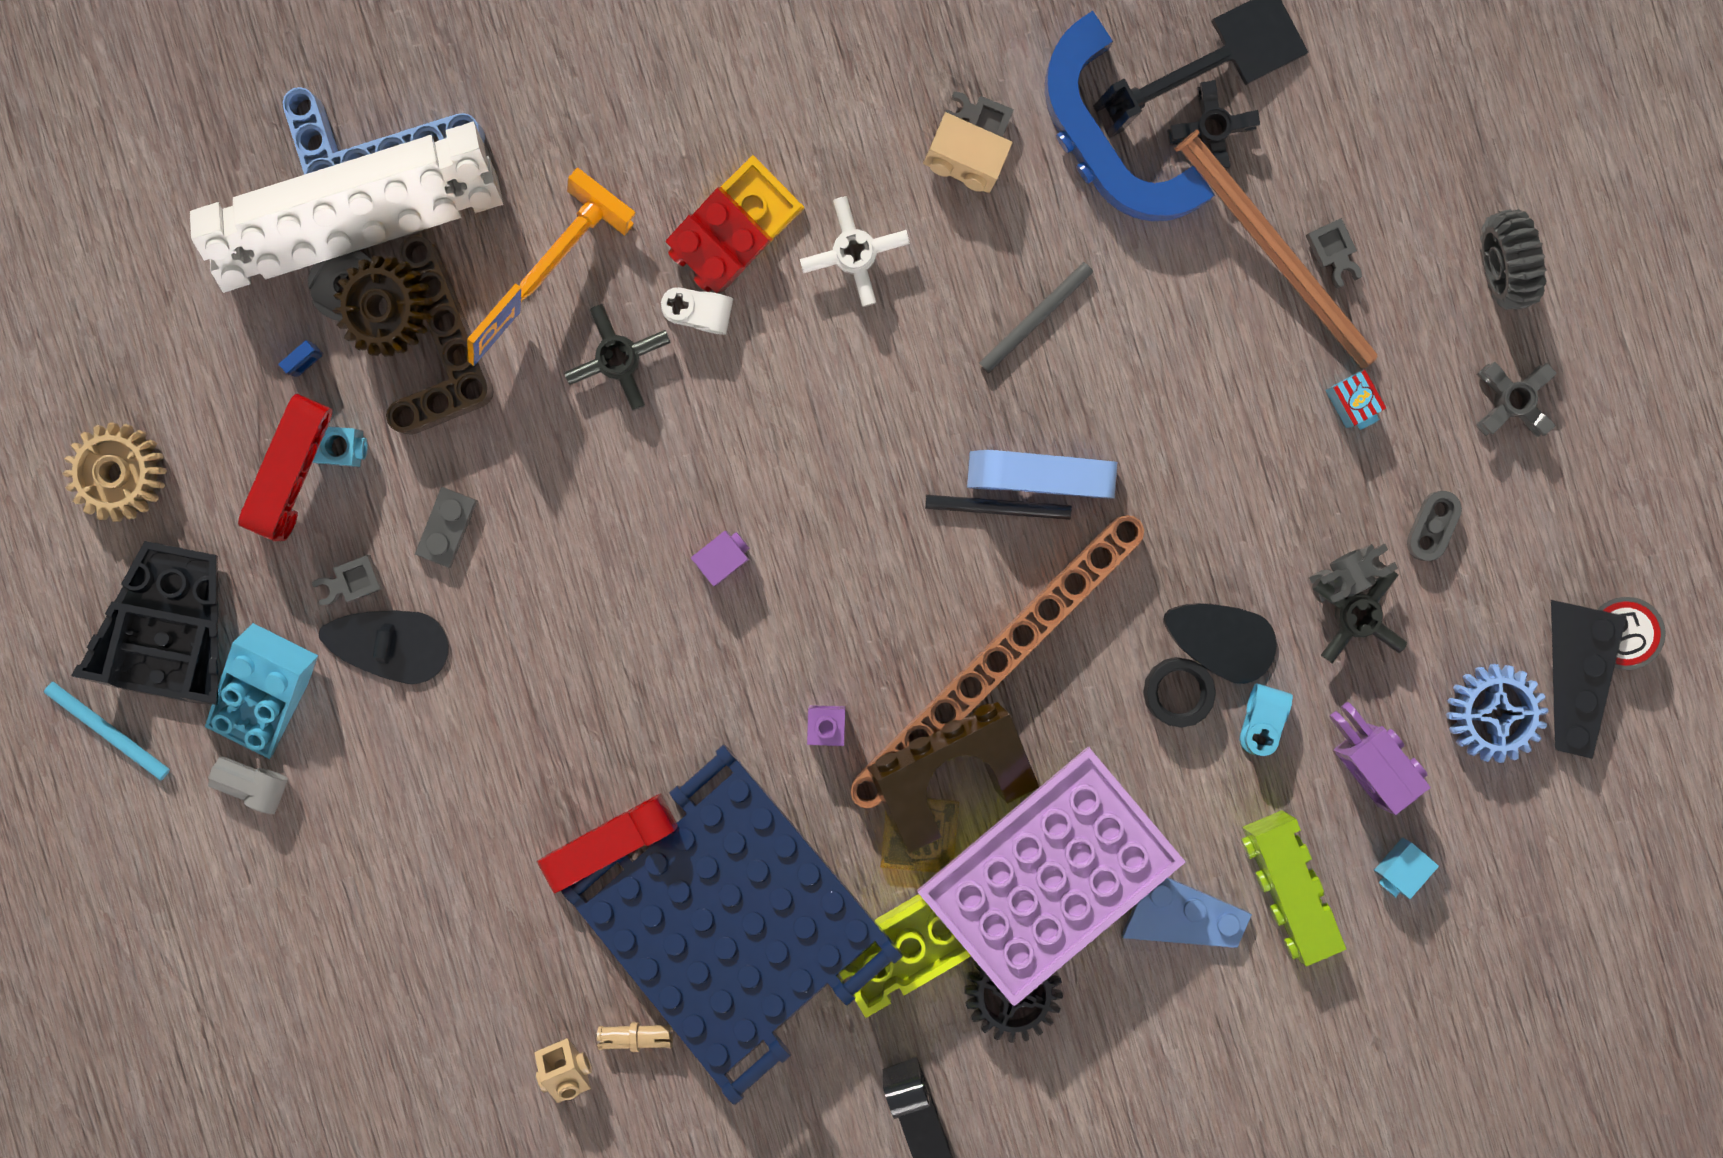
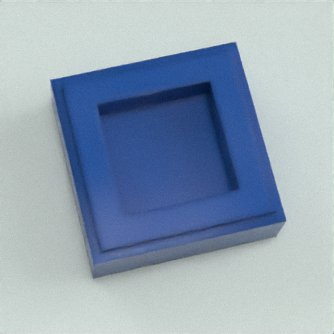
(301, 359)

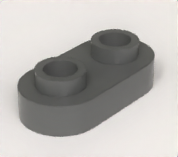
(1435, 527)

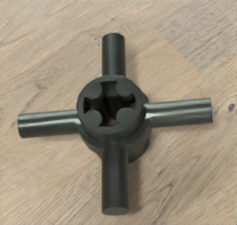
(623, 372)
(1368, 625)

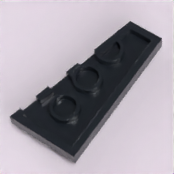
(1583, 667)

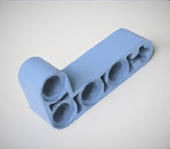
(1041, 474)

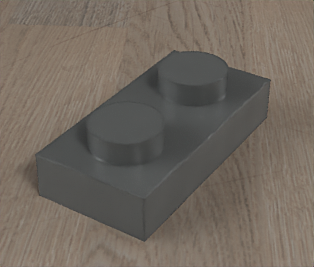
(446, 527)

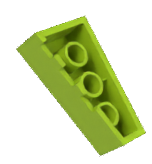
(1293, 887)

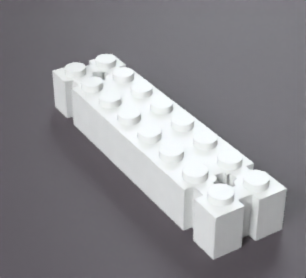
(346, 207)

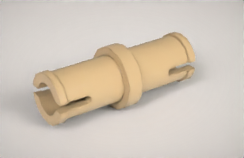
(635, 1037)

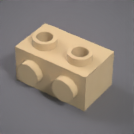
(967, 153)

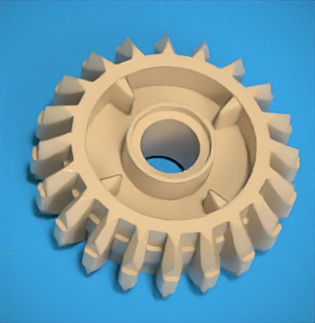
(92, 469)

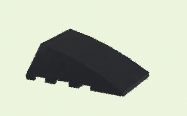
(161, 628)

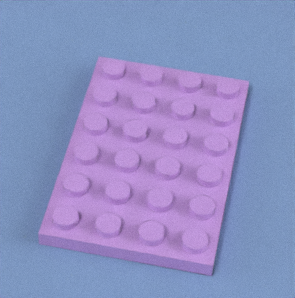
(1051, 876)

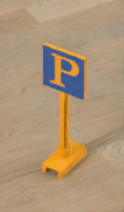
(597, 204)

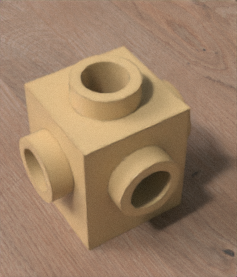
(562, 1070)

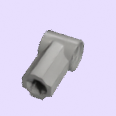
(257, 787)

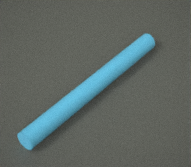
(106, 730)

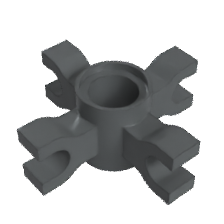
(1534, 419)
(1354, 572)

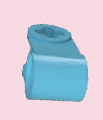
(1266, 715)

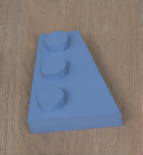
(1186, 916)

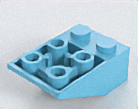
(260, 689)

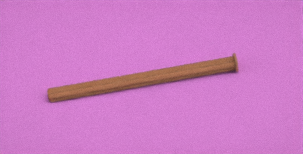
(1277, 249)

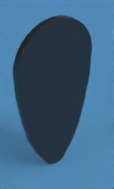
(1224, 639)
(389, 644)

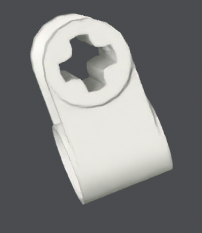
(705, 310)

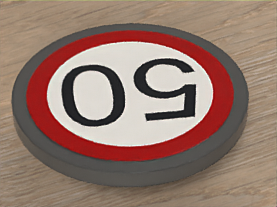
(1642, 633)

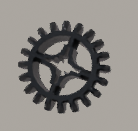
(1003, 1021)

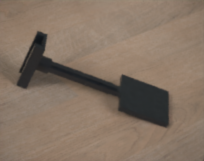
(1254, 37)

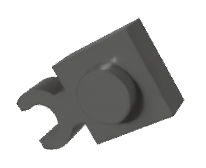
(985, 114)
(1333, 246)
(353, 579)

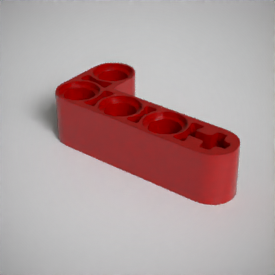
(284, 469)
(608, 843)

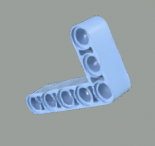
(327, 155)

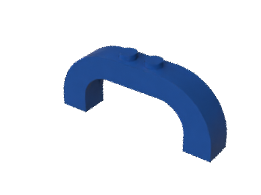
(1095, 155)

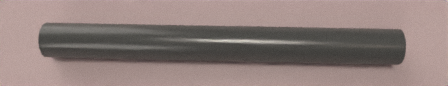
(1036, 317)

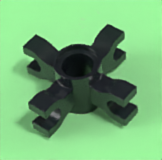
(1210, 110)

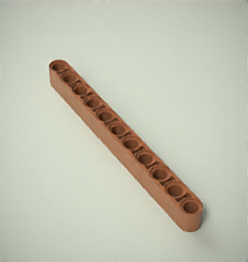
(1004, 641)

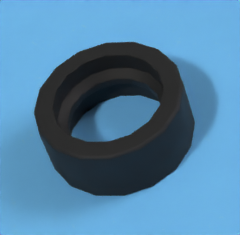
(1205, 702)

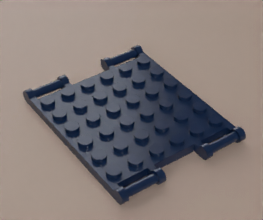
(732, 924)

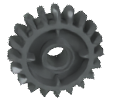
(1513, 259)

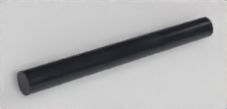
(999, 507)

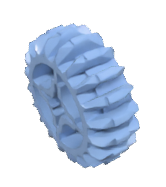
(1498, 728)

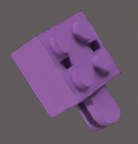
(1378, 762)

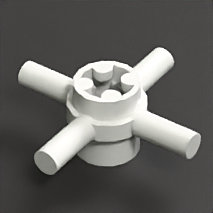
(850, 236)

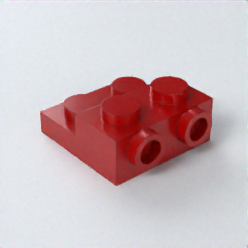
(717, 241)

